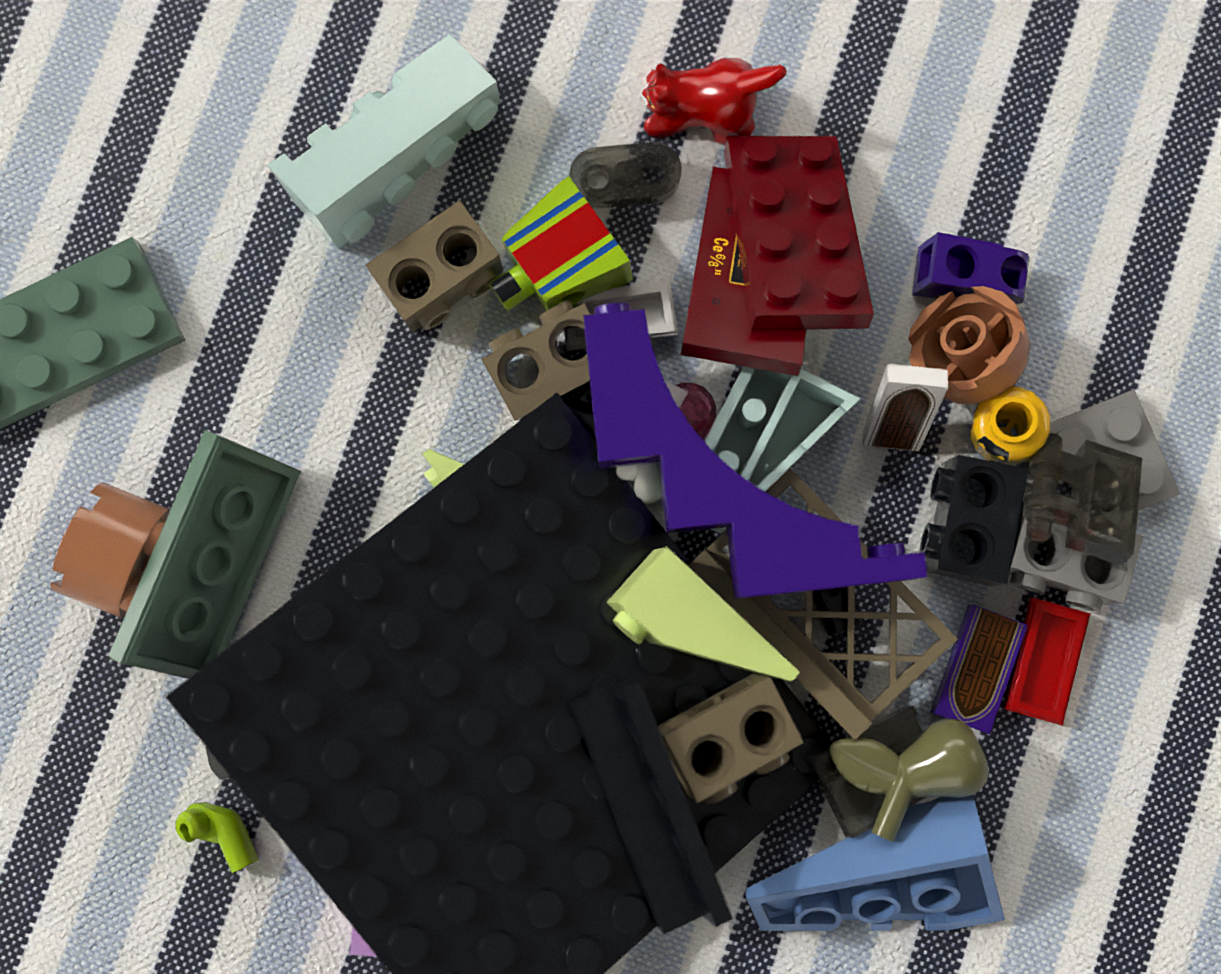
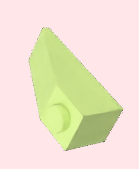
(682, 613)

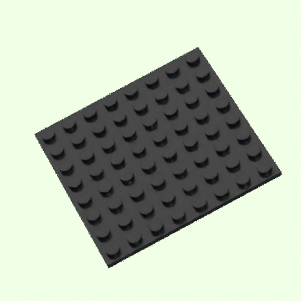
(422, 724)

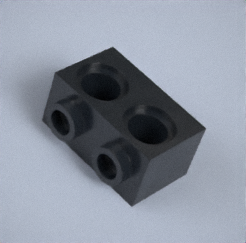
(990, 526)

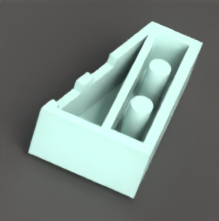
(773, 422)

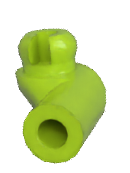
(218, 826)

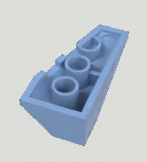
(929, 873)

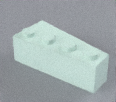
(389, 141)

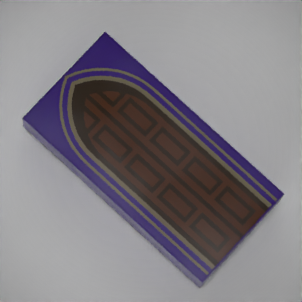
(979, 668)

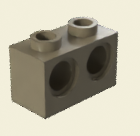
(426, 256)
(554, 371)
(722, 724)

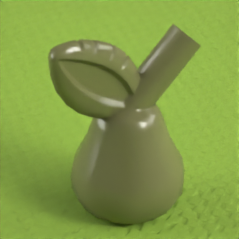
(940, 763)

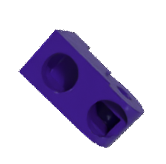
(958, 263)

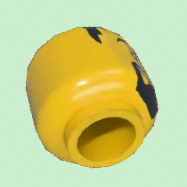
(1019, 410)

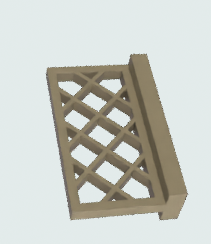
(816, 670)

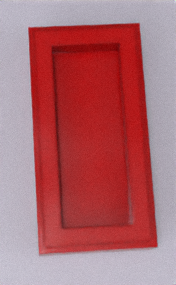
(1046, 661)

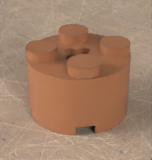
(108, 549)

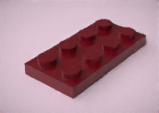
(796, 234)

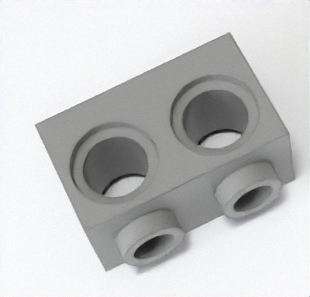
(1066, 571)

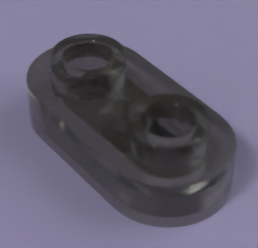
(624, 170)

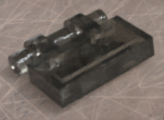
(1102, 500)

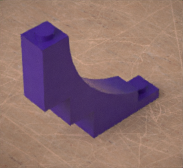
(768, 540)

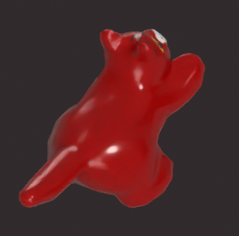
(710, 97)

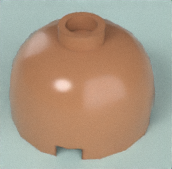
(976, 340)

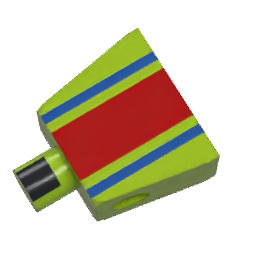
(560, 253)

